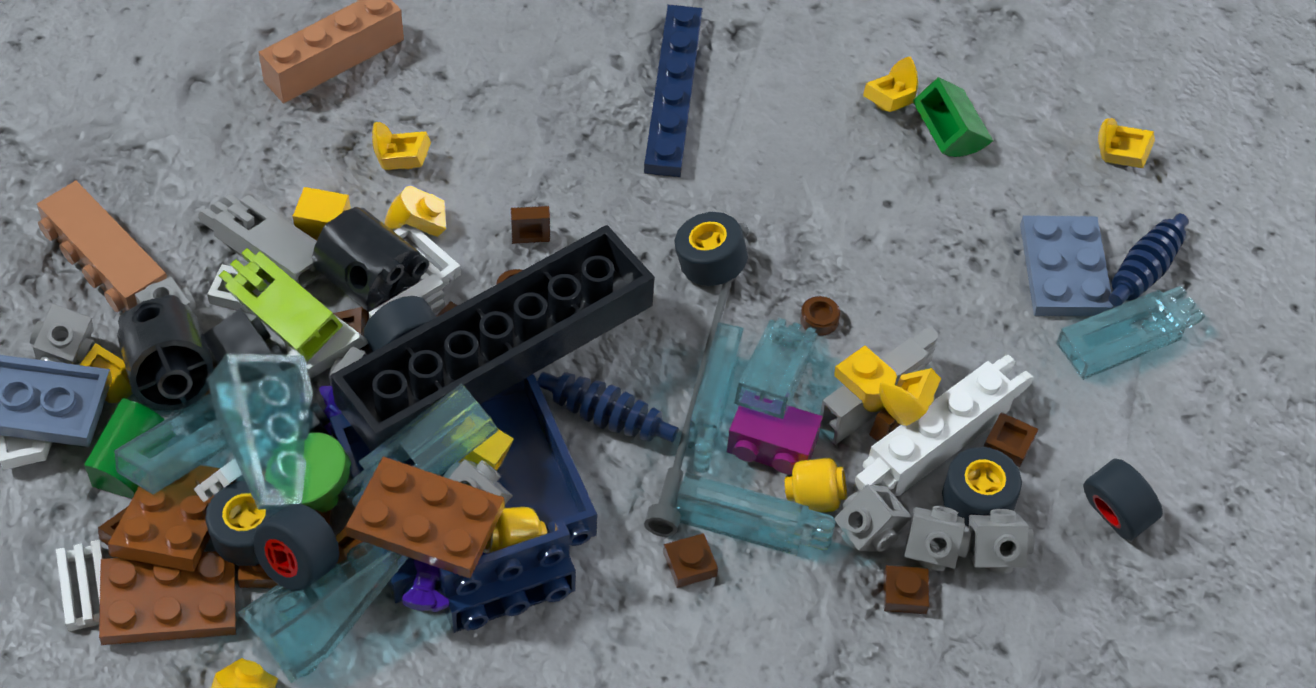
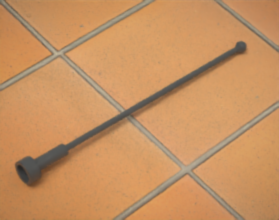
(663, 518)

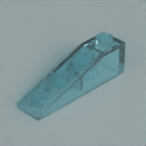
(264, 420)
(308, 624)

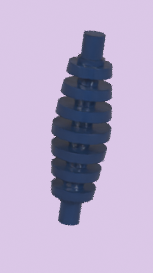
(1148, 259)
(607, 406)

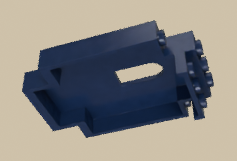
(539, 477)

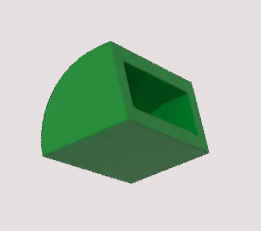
(952, 119)
(125, 424)

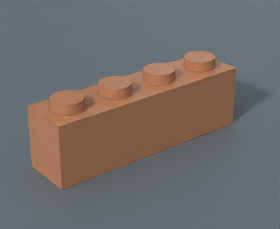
(330, 47)
(98, 245)

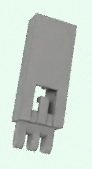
(268, 233)
(845, 411)

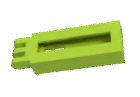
(283, 305)

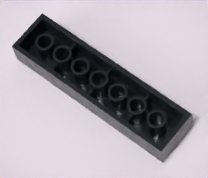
(496, 335)

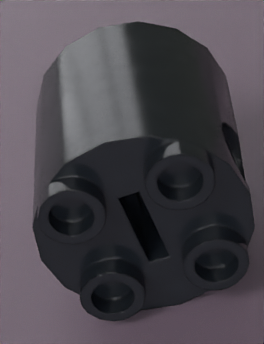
(367, 258)
(164, 353)

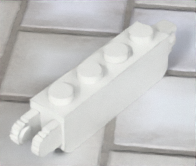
(945, 429)

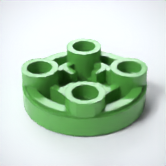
(325, 471)

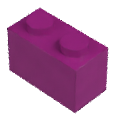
(772, 439)

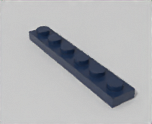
(673, 91)

